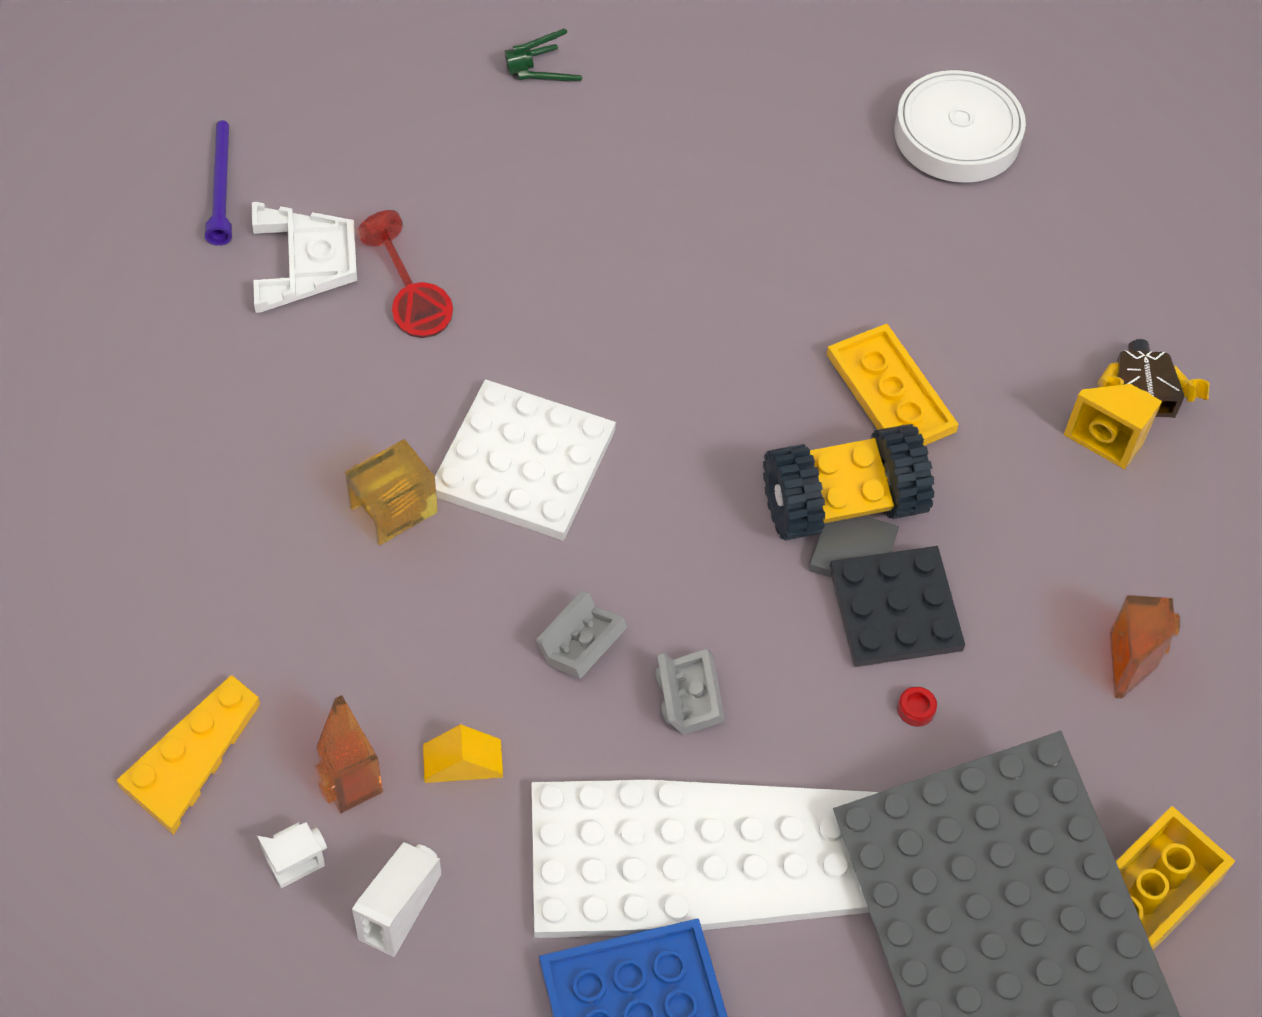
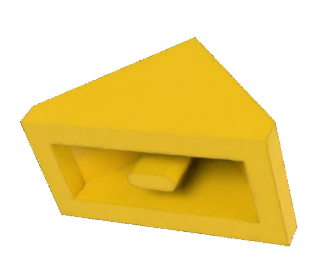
(462, 755)

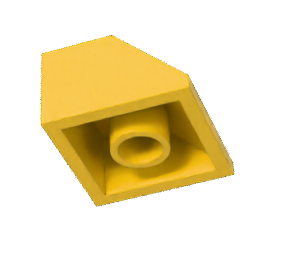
(1112, 421)

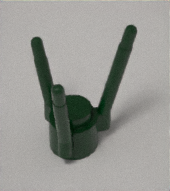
(521, 59)

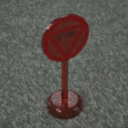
(419, 307)

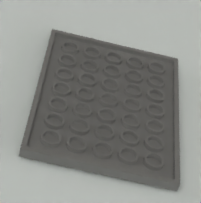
(1002, 893)

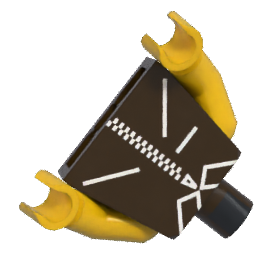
(1156, 375)

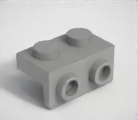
(579, 636)
(690, 691)

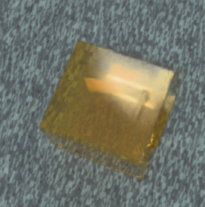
(393, 490)

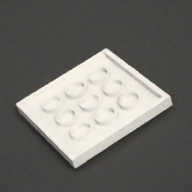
(523, 459)

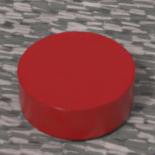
(917, 706)

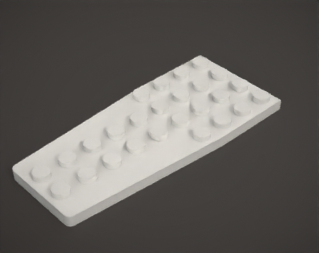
(680, 851)

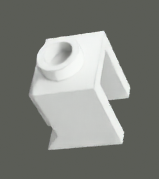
(293, 852)

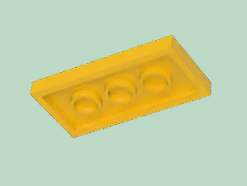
(890, 384)

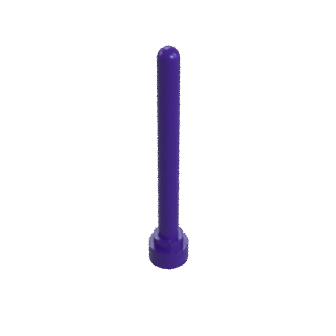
(218, 228)

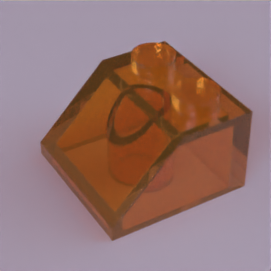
(1140, 639)
(346, 760)

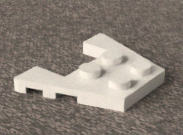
(319, 255)

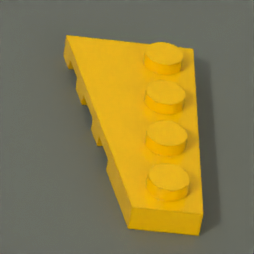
(179, 764)

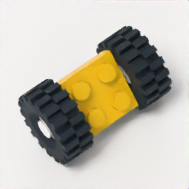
(848, 481)

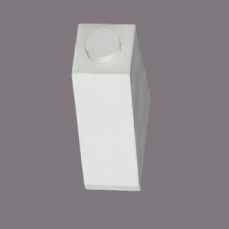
(396, 898)

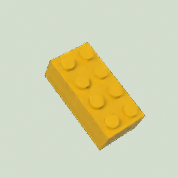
(1171, 872)

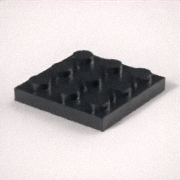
(896, 606)

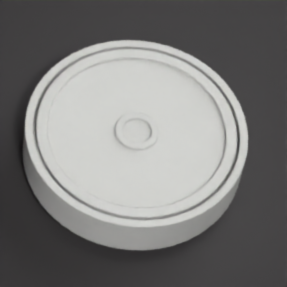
(959, 126)

